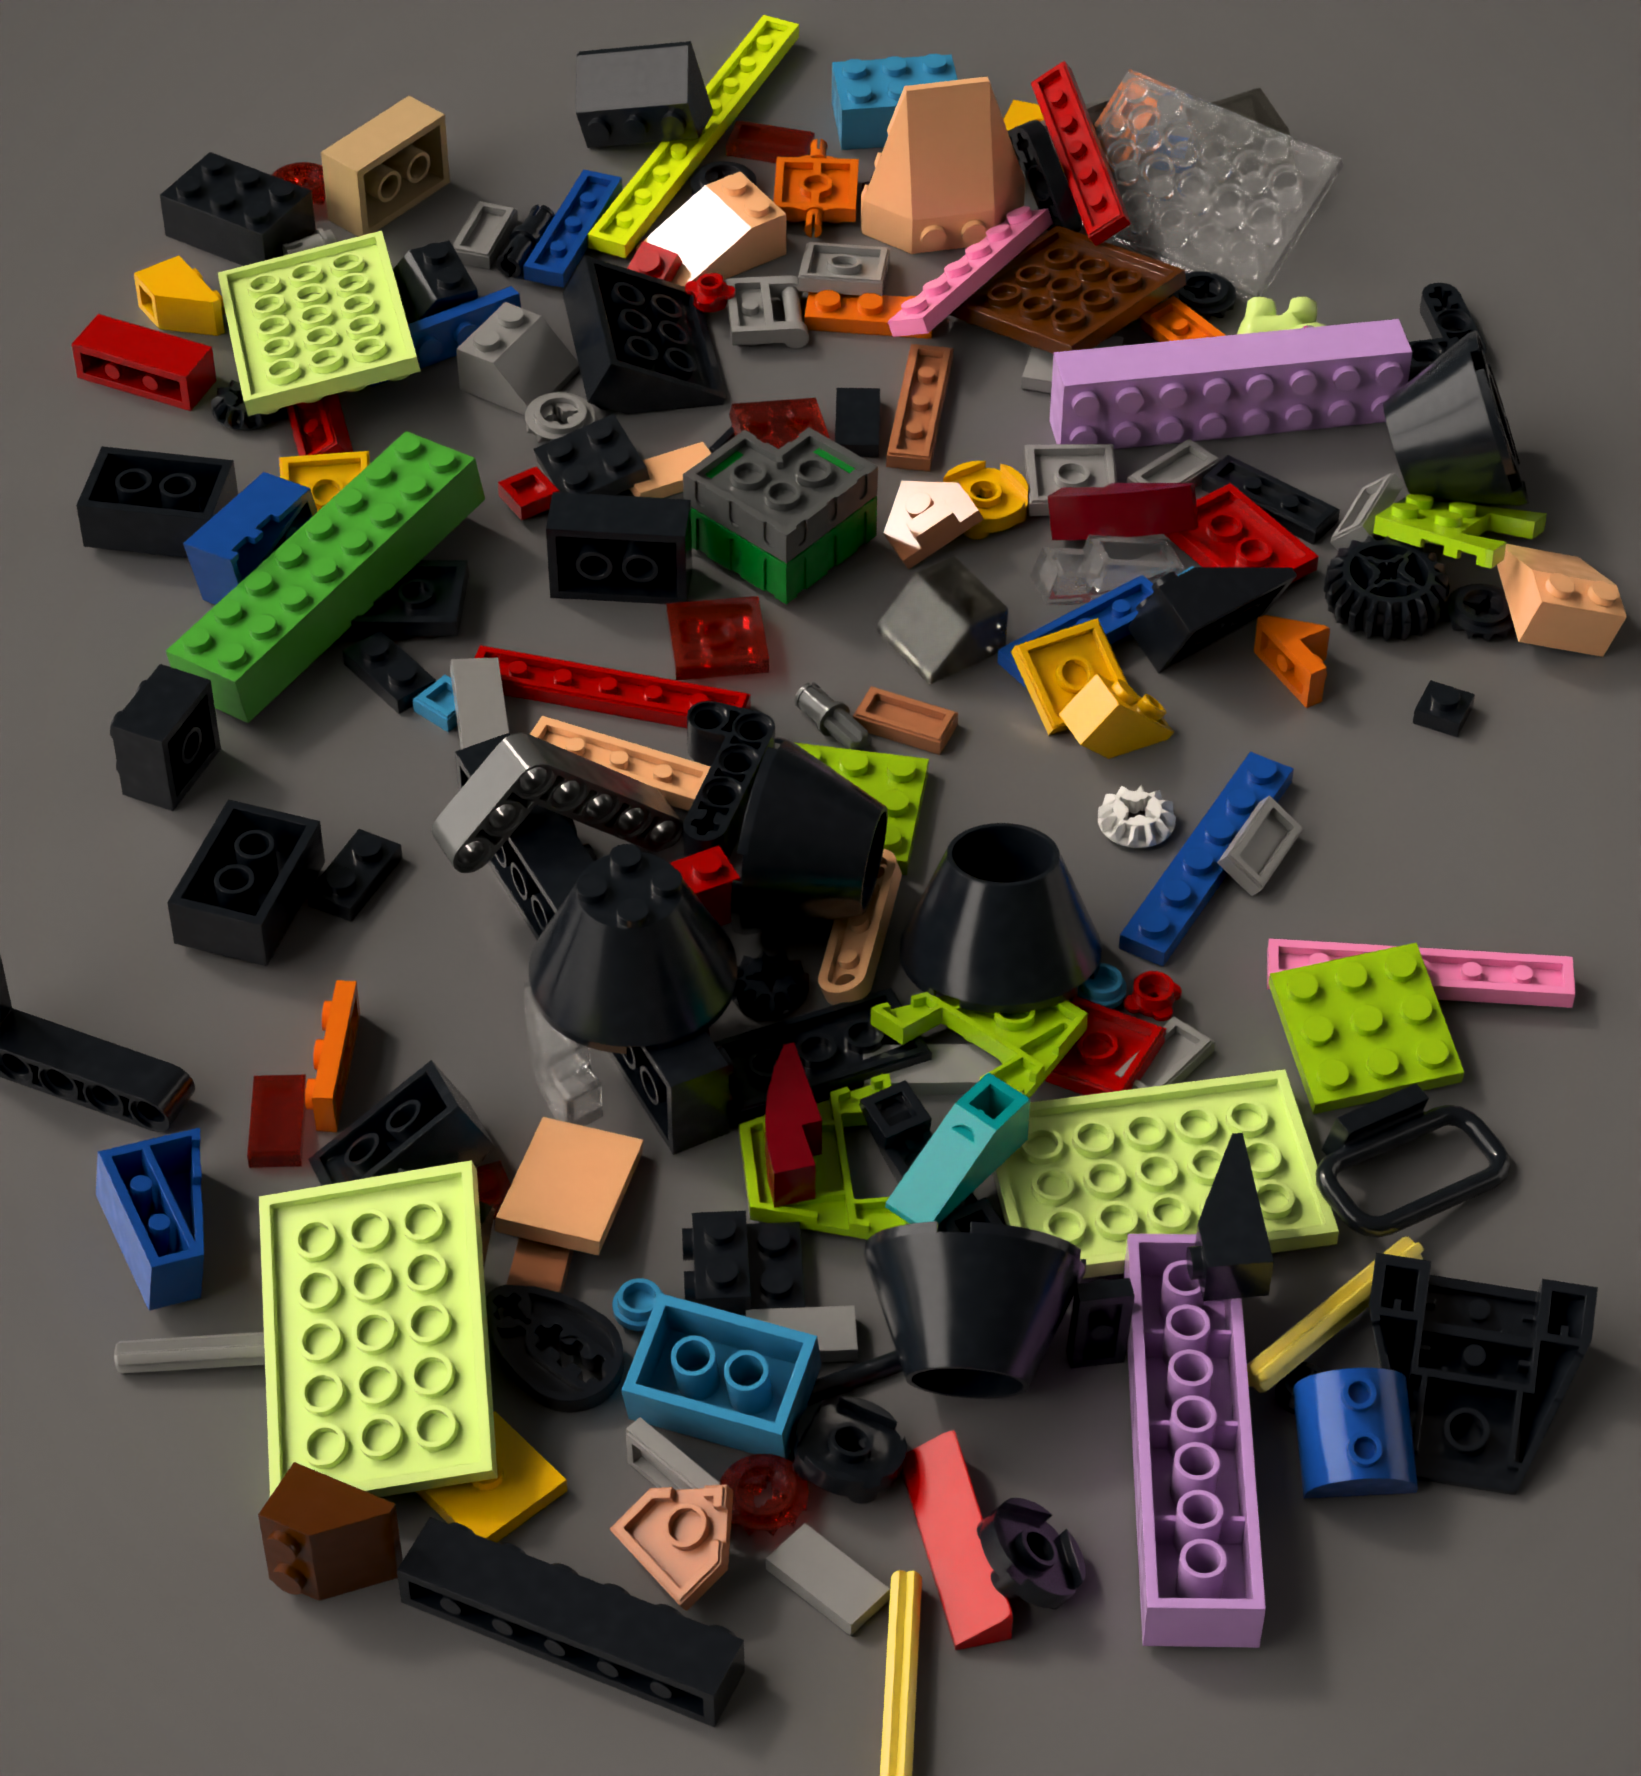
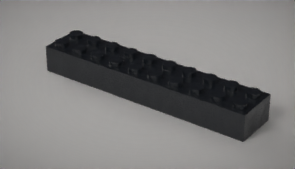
(538, 865)

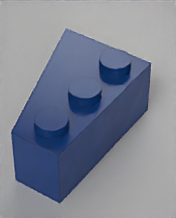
(246, 533)
(157, 1213)

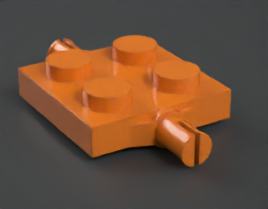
(817, 188)

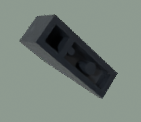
(1231, 1238)

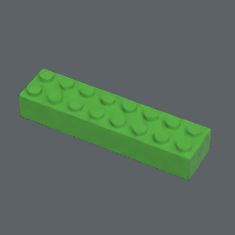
(328, 573)

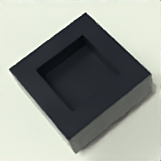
(1443, 708)

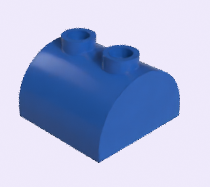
(1354, 1433)

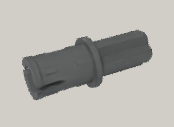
(832, 717)

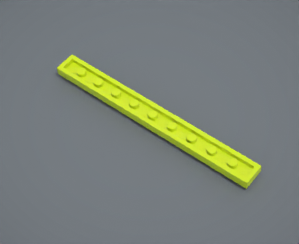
(676, 160)

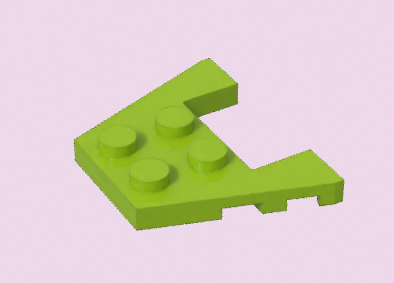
(1456, 526)
(1023, 1042)
(834, 1207)

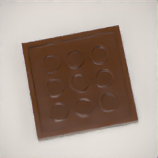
(1069, 292)

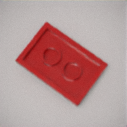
(1242, 534)

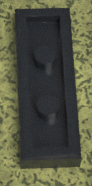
(1289, 506)

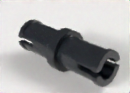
(523, 241)

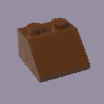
(328, 1536)

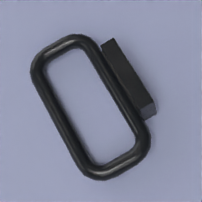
(1387, 1125)

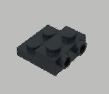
(743, 1263)

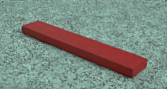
(1080, 154)
(604, 688)

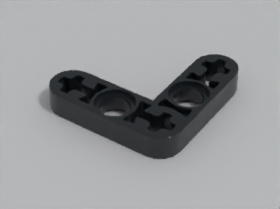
(1045, 174)
(1456, 315)

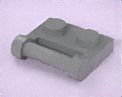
(752, 311)

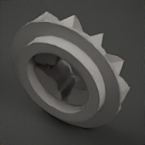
(564, 405)

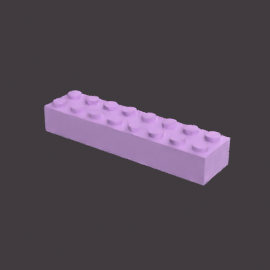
(1228, 385)
(1191, 1456)

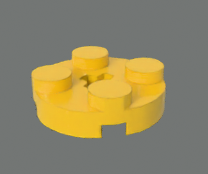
(1005, 495)

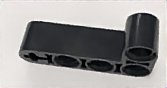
(733, 745)

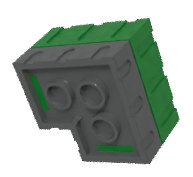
(783, 510)

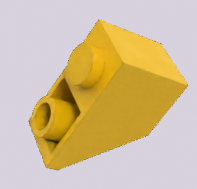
(179, 298)
(1114, 718)

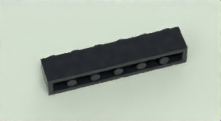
(572, 1620)

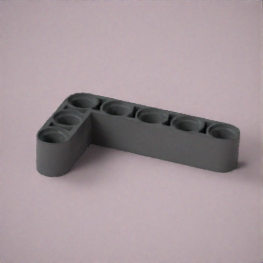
(533, 773)

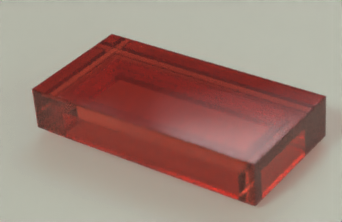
(767, 142)
(277, 1121)

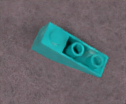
(963, 1151)

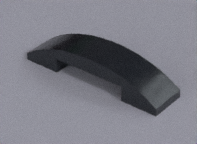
(901, 1132)

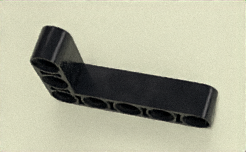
(89, 1069)

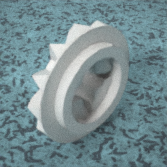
(1140, 830)

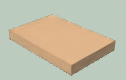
(569, 1186)

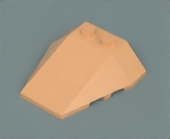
(942, 169)

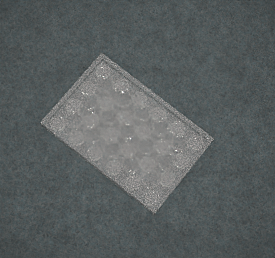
(1209, 183)

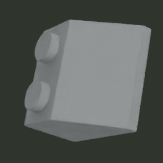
(514, 359)

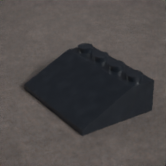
(640, 341)

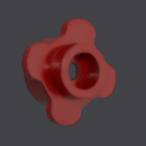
(710, 292)
(1153, 995)

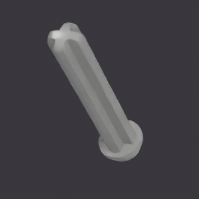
(190, 1352)

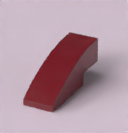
(1122, 510)
(791, 1131)

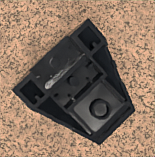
(1478, 1366)

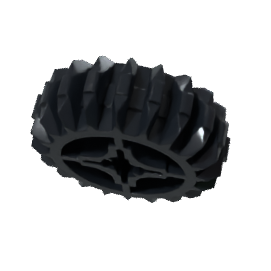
(1386, 588)

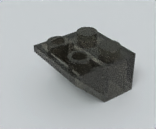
(945, 621)

